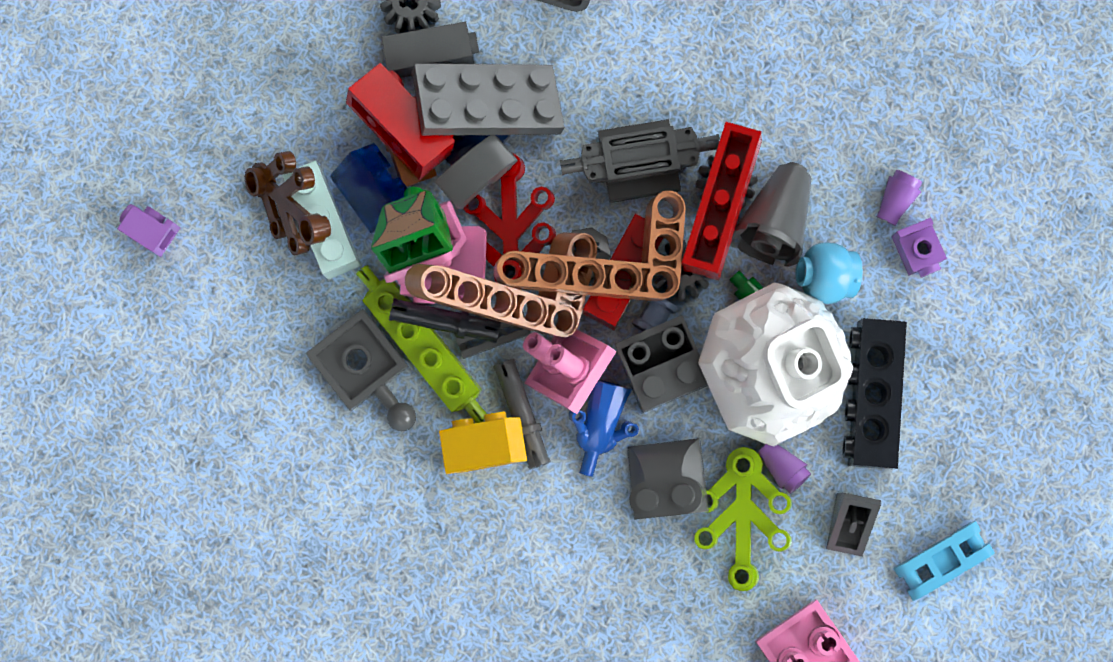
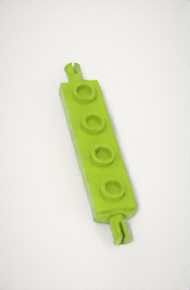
(424, 349)

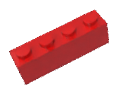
(722, 200)

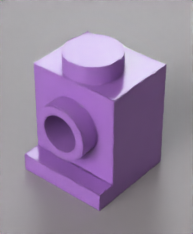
(147, 228)
(906, 244)

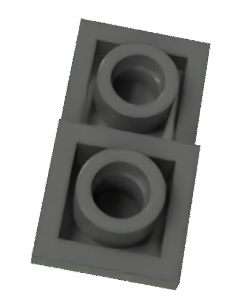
(476, 170)

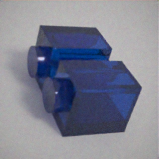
(367, 184)

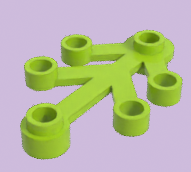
(744, 511)

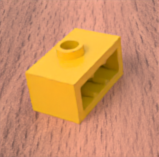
(482, 444)

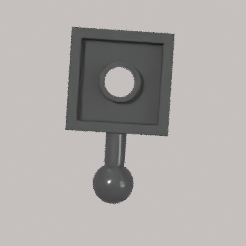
(358, 385)

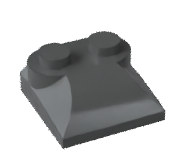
(667, 479)

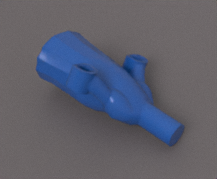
(597, 427)

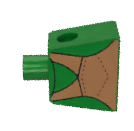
(411, 231)

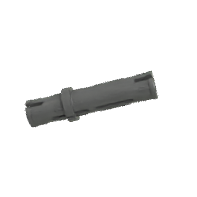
(520, 407)

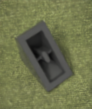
(852, 523)

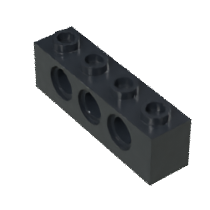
(890, 339)

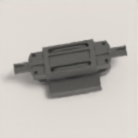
(640, 158)

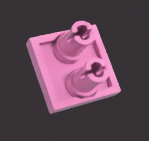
(567, 367)
(806, 637)

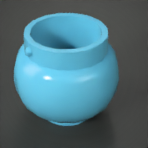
(829, 272)

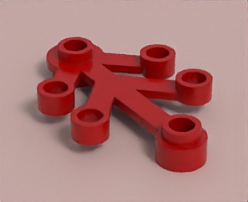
(510, 227)

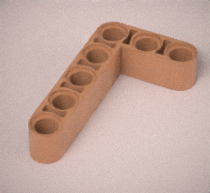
(605, 270)
(511, 300)

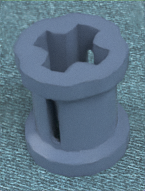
(654, 314)

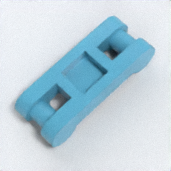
(944, 560)

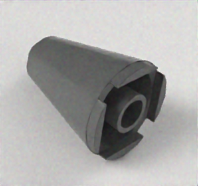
(777, 217)

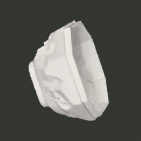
(775, 364)

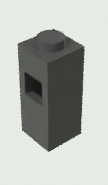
(429, 46)

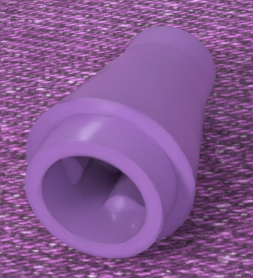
(898, 196)
(784, 467)

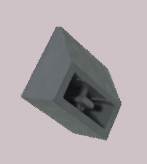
(661, 364)

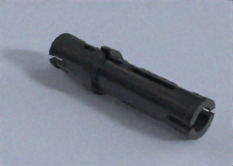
(445, 320)

